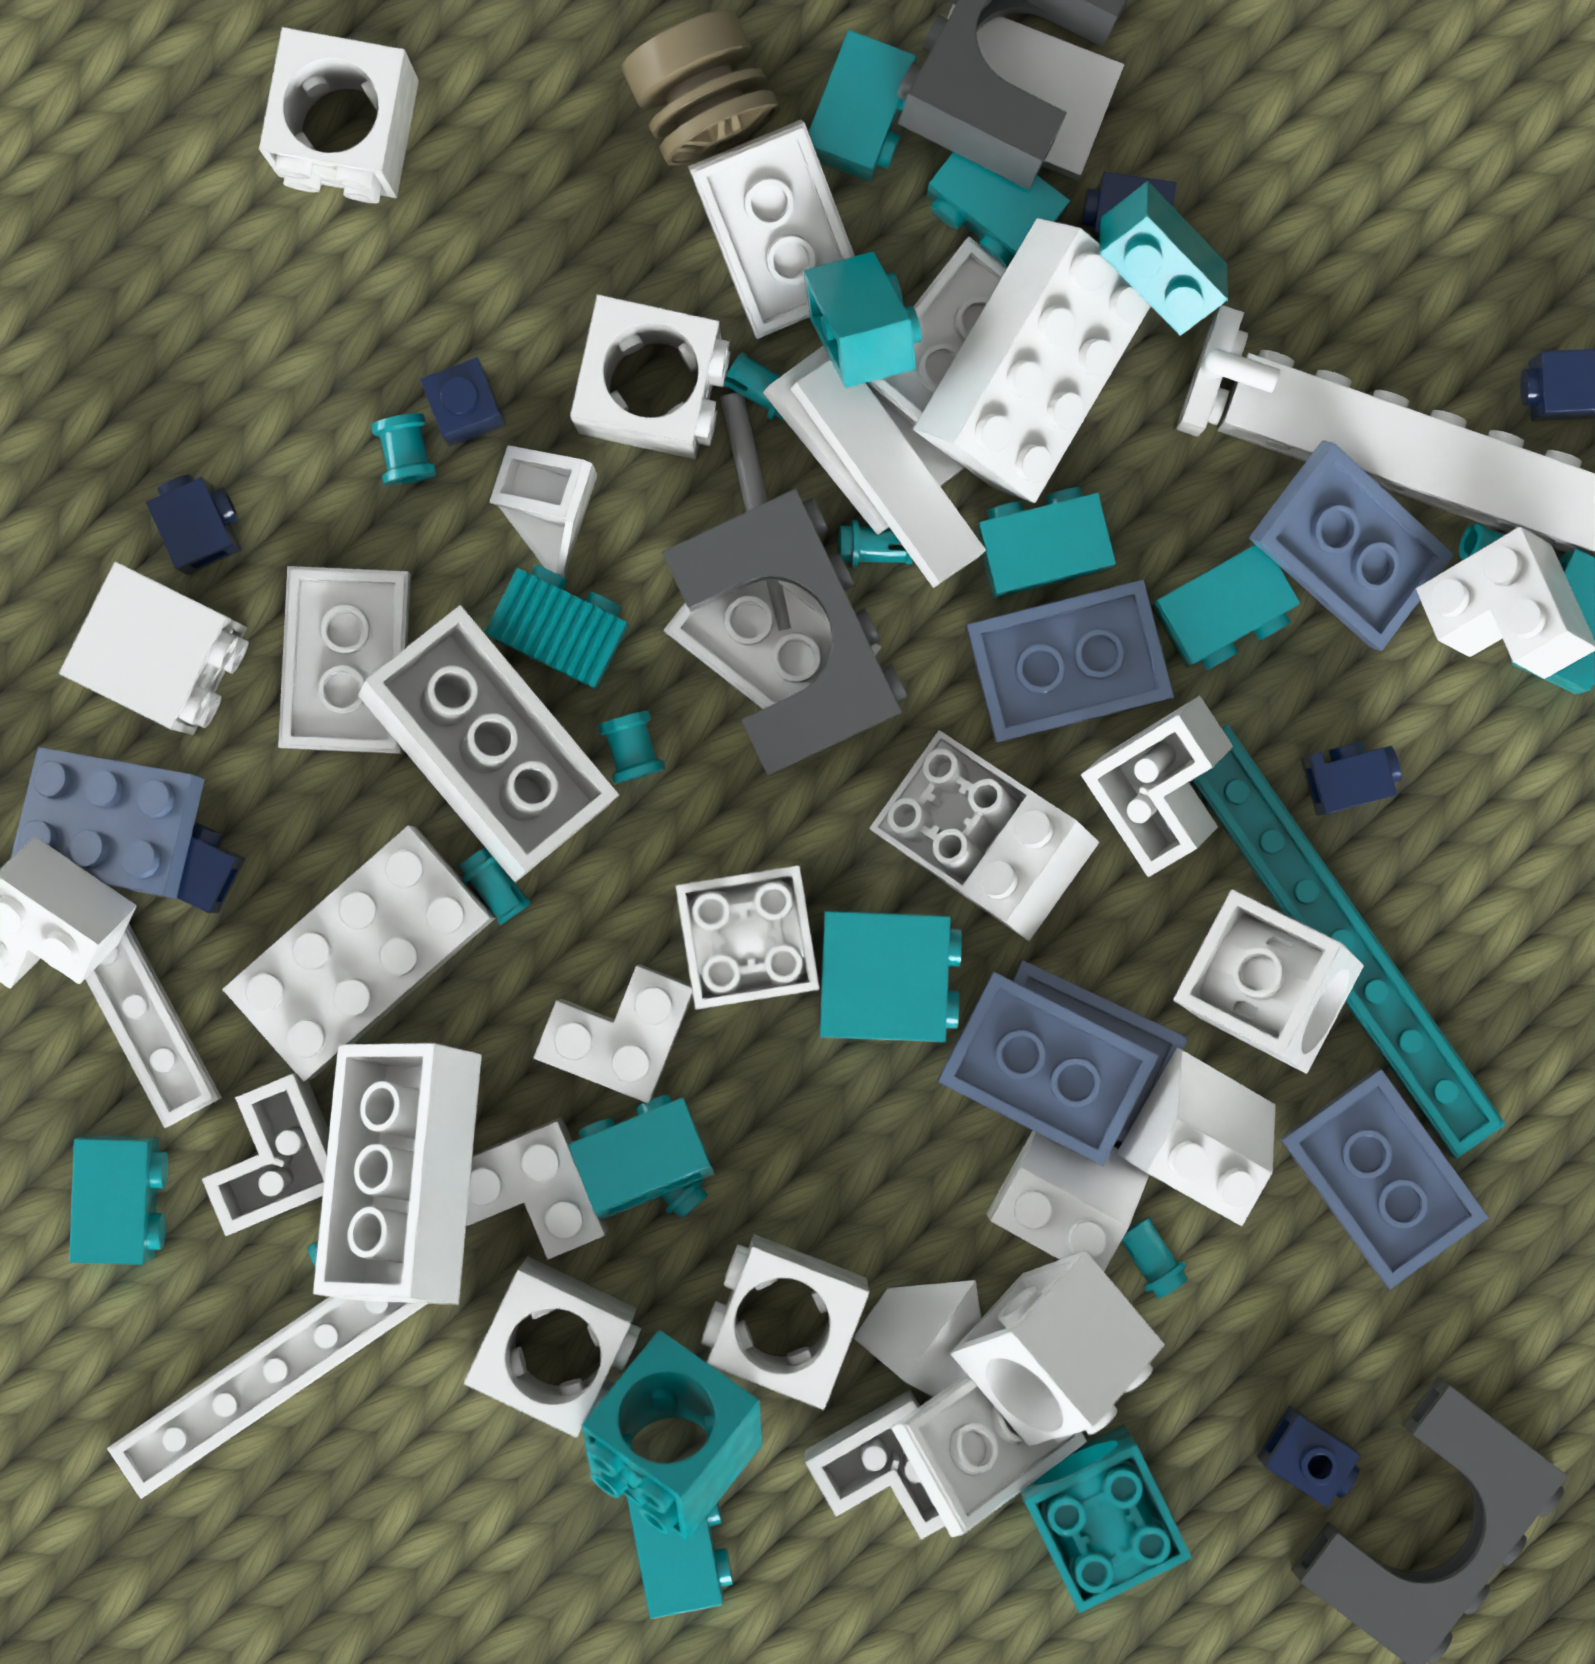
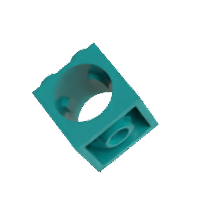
(888, 976)
(672, 1384)
(1104, 1520)

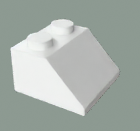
(1205, 1137)
(1068, 1200)

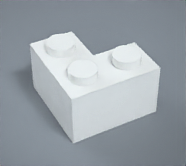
(1512, 594)
(1148, 785)
(56, 915)
(625, 1050)
(290, 1159)
(542, 1175)
(869, 1459)

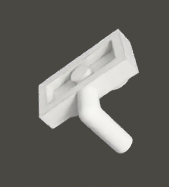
(1219, 359)

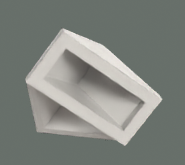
(545, 501)
(918, 1328)

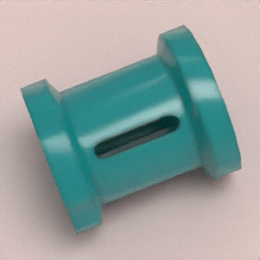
(403, 449)
(631, 747)

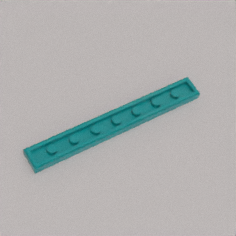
(1381, 995)

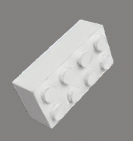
(1034, 361)
(487, 743)
(359, 953)
(398, 1173)

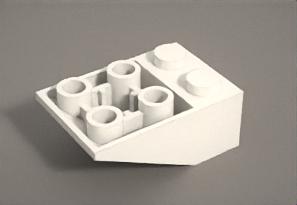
(985, 835)

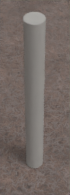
(751, 481)

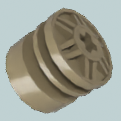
(696, 79)

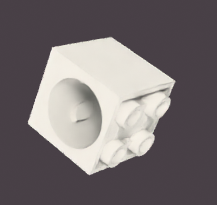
(315, 65)
(624, 328)
(155, 651)
(747, 937)
(1269, 981)
(1059, 1350)
(502, 1369)
(805, 1372)

